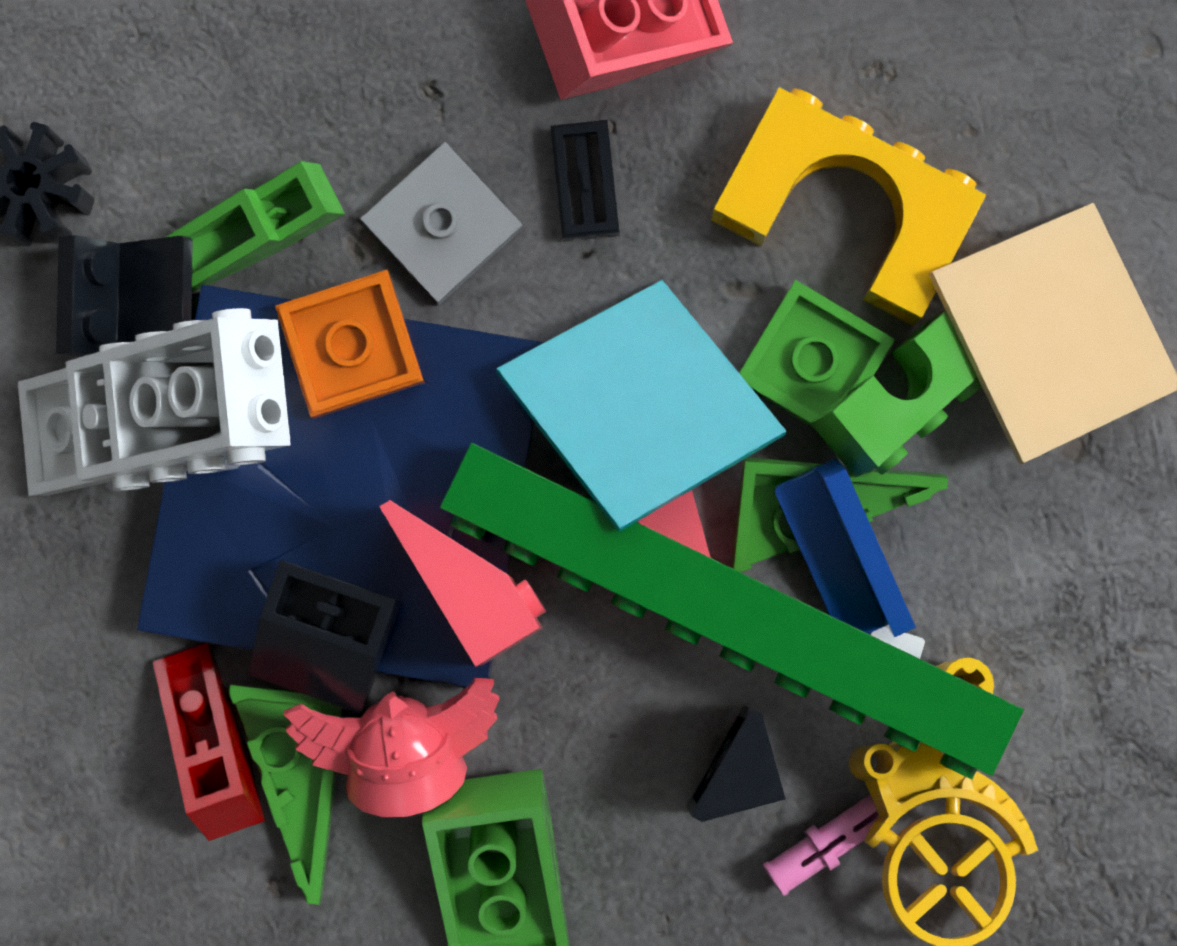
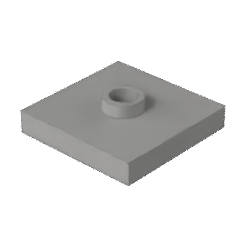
(442, 223)

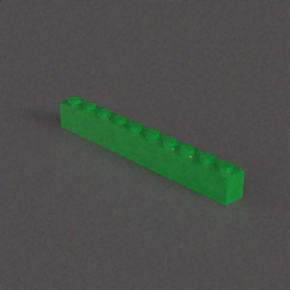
(733, 610)

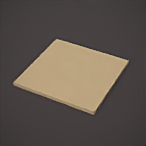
(1055, 332)

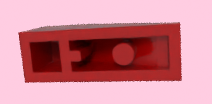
(206, 744)

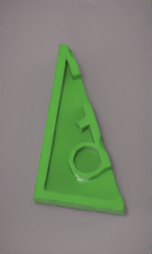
(762, 526)
(294, 788)

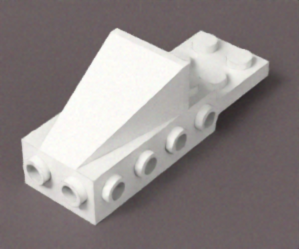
(158, 407)

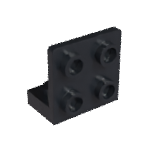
(120, 290)

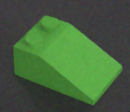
(497, 863)

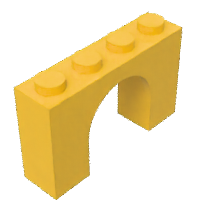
(801, 138)

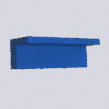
(842, 550)

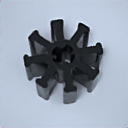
(52, 171)

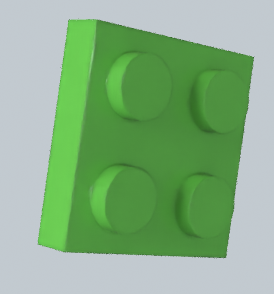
(812, 354)

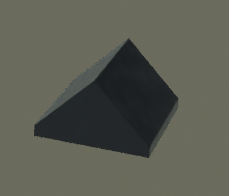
(741, 772)

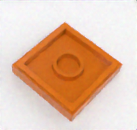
(349, 344)

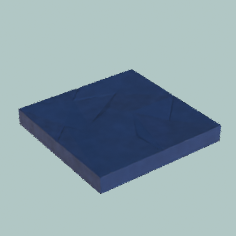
(323, 495)

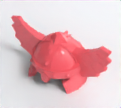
(400, 751)

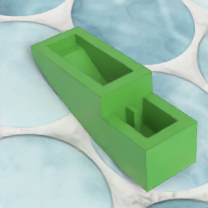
(260, 222)

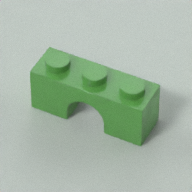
(871, 425)

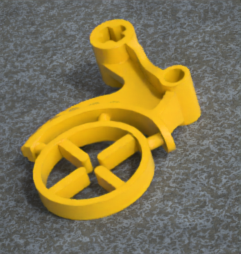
(912, 778)

